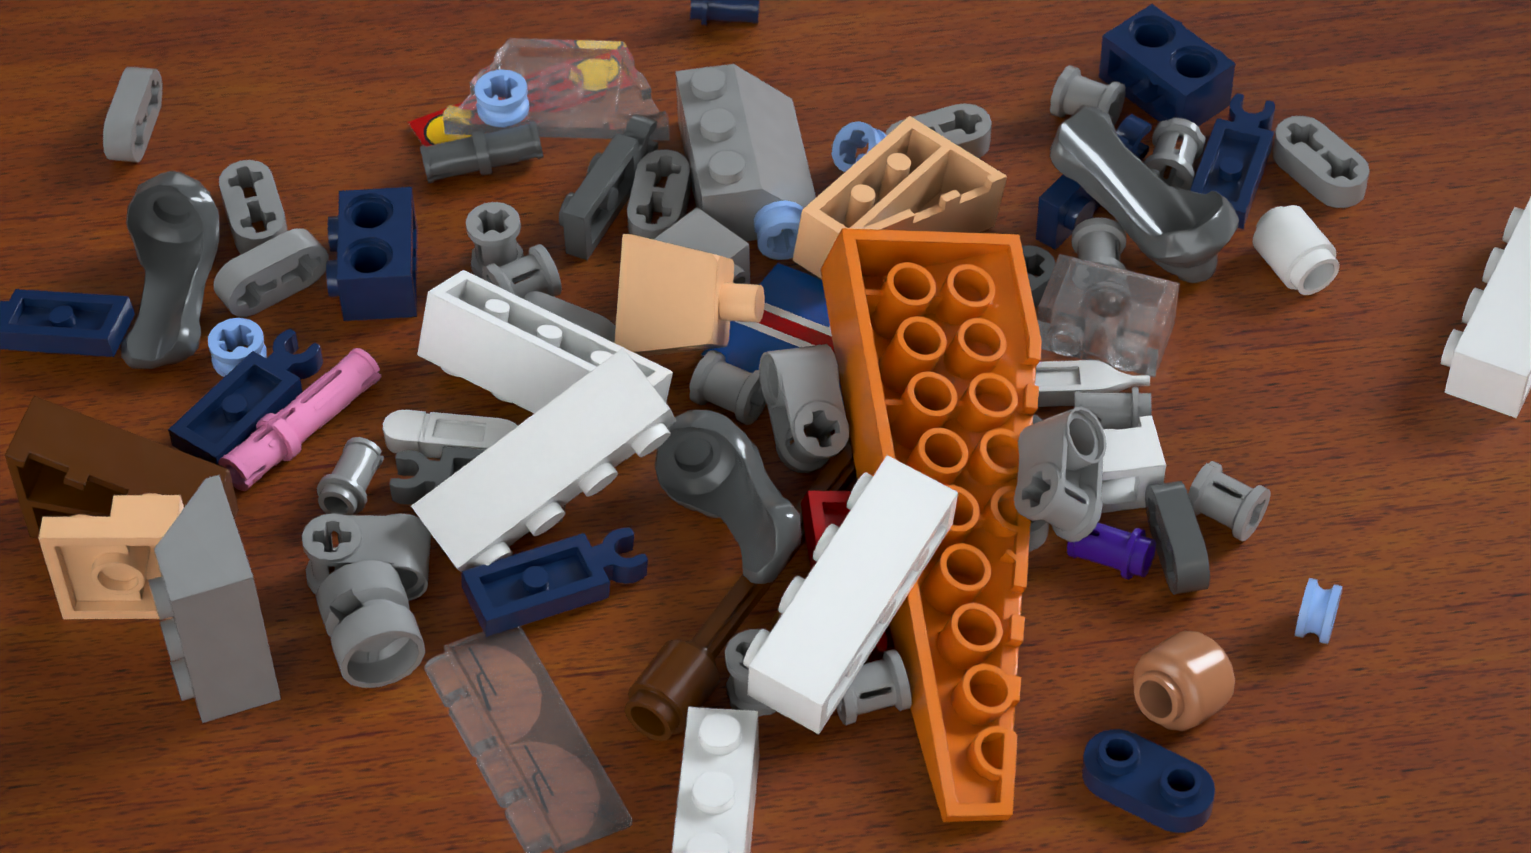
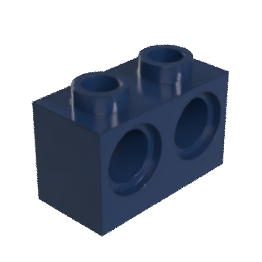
(1166, 68)
(375, 254)

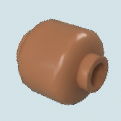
(1183, 681)

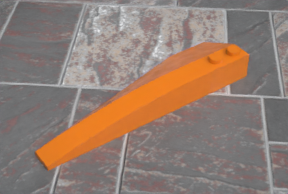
(942, 376)

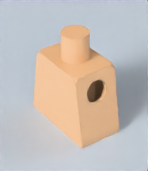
(679, 298)

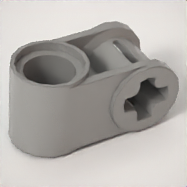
(806, 395)
(1057, 468)
(393, 539)

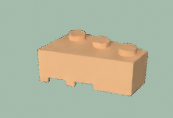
(906, 184)

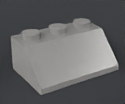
(740, 145)
(212, 609)

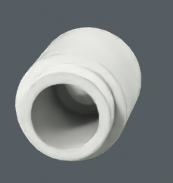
(1296, 249)

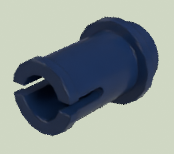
(725, 10)

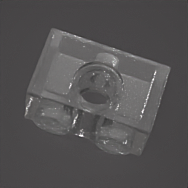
(1107, 315)

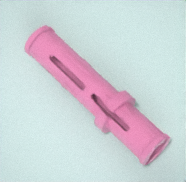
(282, 433)

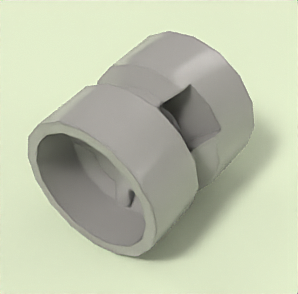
(370, 624)

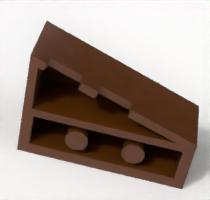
(77, 464)

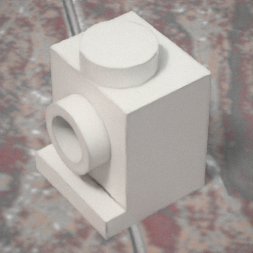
(1130, 465)

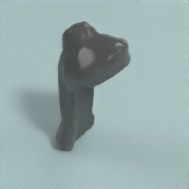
(1167, 223)
(176, 243)
(720, 473)

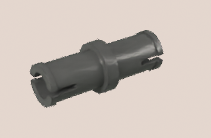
(481, 152)

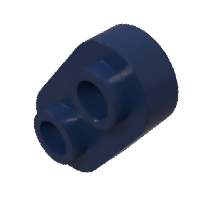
(1145, 779)

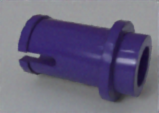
(1116, 549)

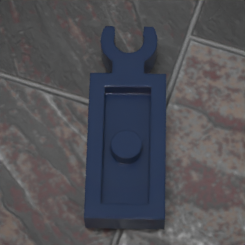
(1237, 156)
(1068, 204)
(64, 322)
(243, 397)
(550, 580)

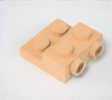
(106, 562)

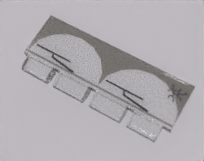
(526, 742)

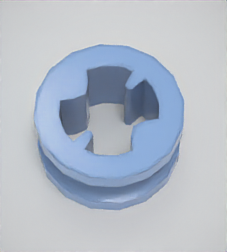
(501, 84)
(849, 139)
(768, 227)
(232, 336)
(1318, 610)

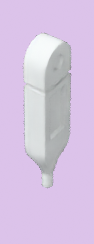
(1061, 378)
(433, 431)

